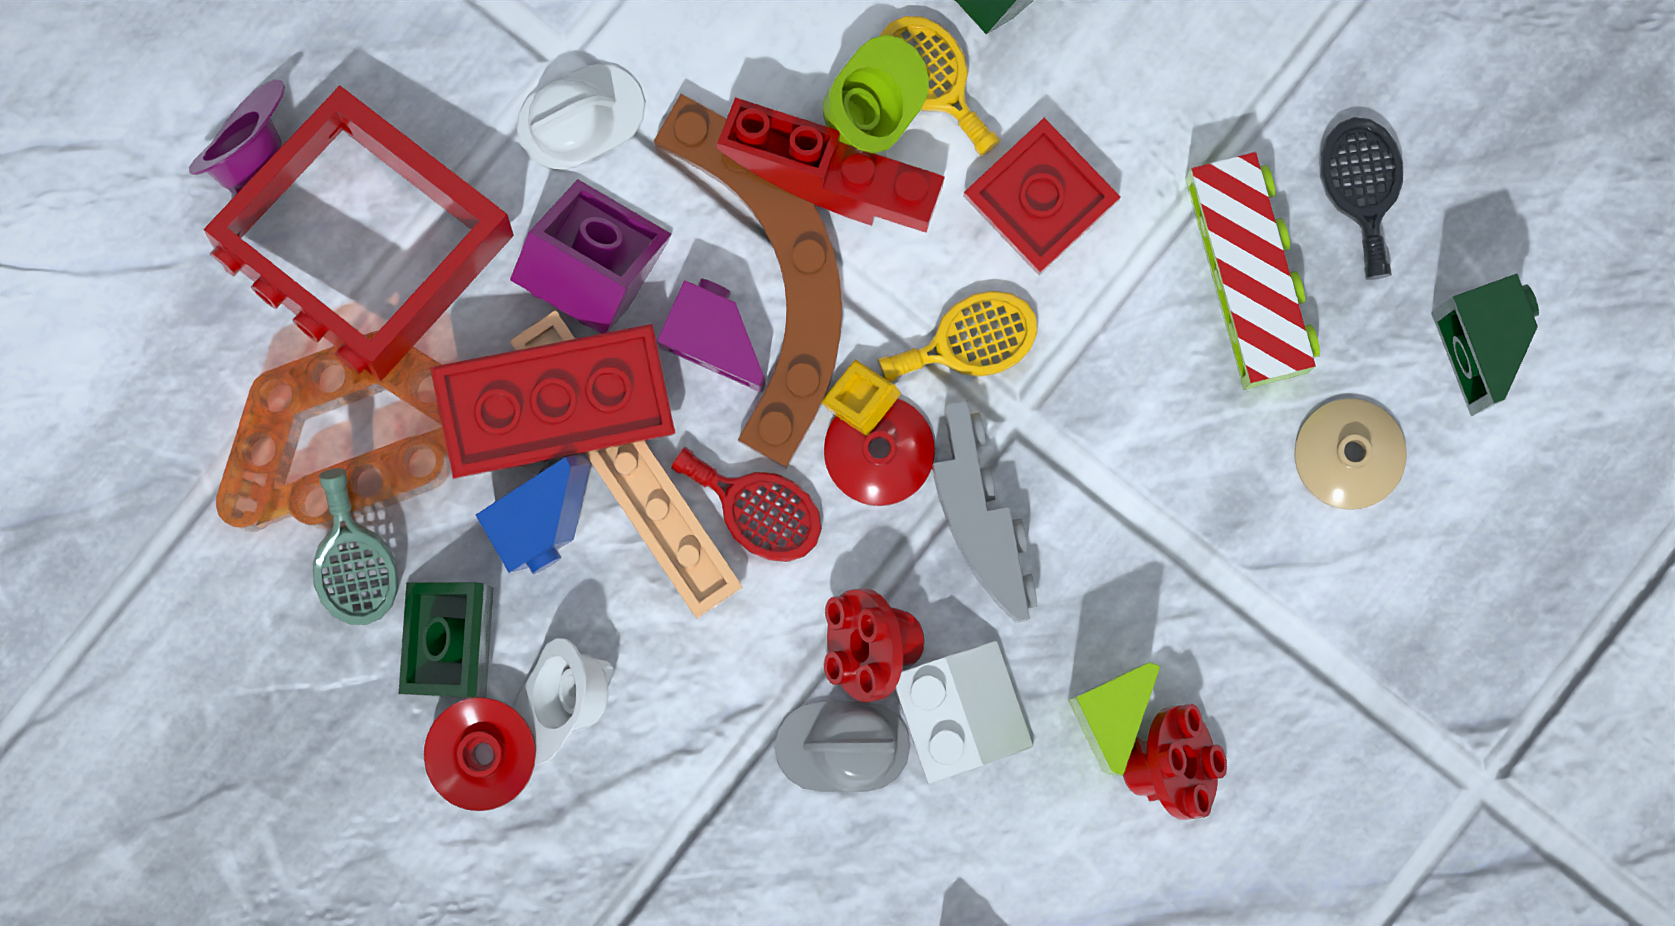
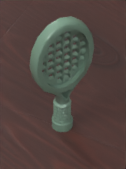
(334, 483)

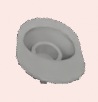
(842, 746)

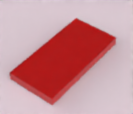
(552, 401)

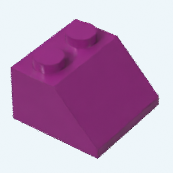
(589, 256)

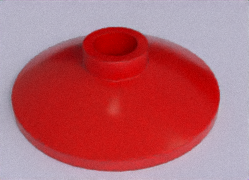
(885, 479)
(452, 754)

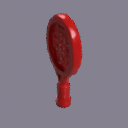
(707, 476)

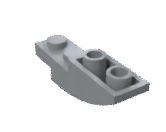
(984, 537)

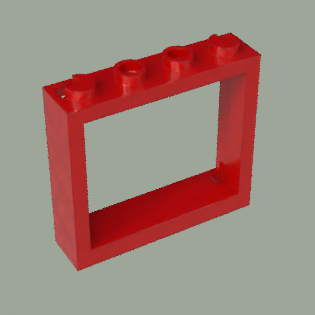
(345, 112)

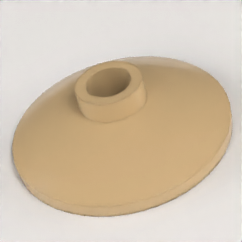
(1322, 458)

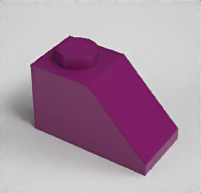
(711, 334)

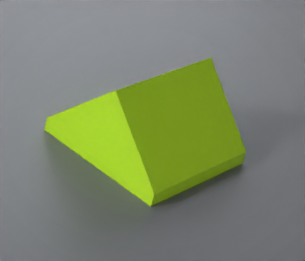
(1113, 715)

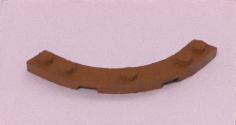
(808, 278)

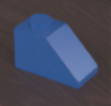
(538, 516)

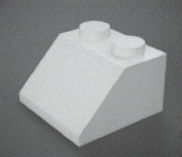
(962, 712)

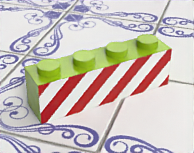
(1251, 270)

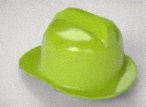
(877, 94)

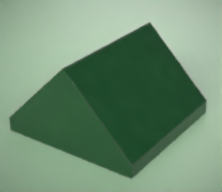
(446, 639)

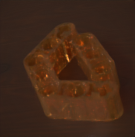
(308, 400)

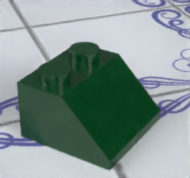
(1487, 338)

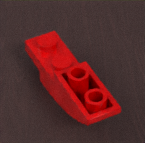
(825, 172)

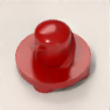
(869, 644)
(1177, 763)

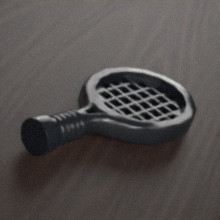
(1373, 243)

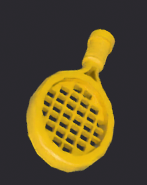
(968, 120)
(916, 358)

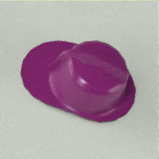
(244, 140)

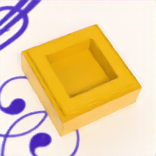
(861, 397)

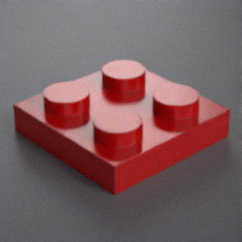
(1041, 196)

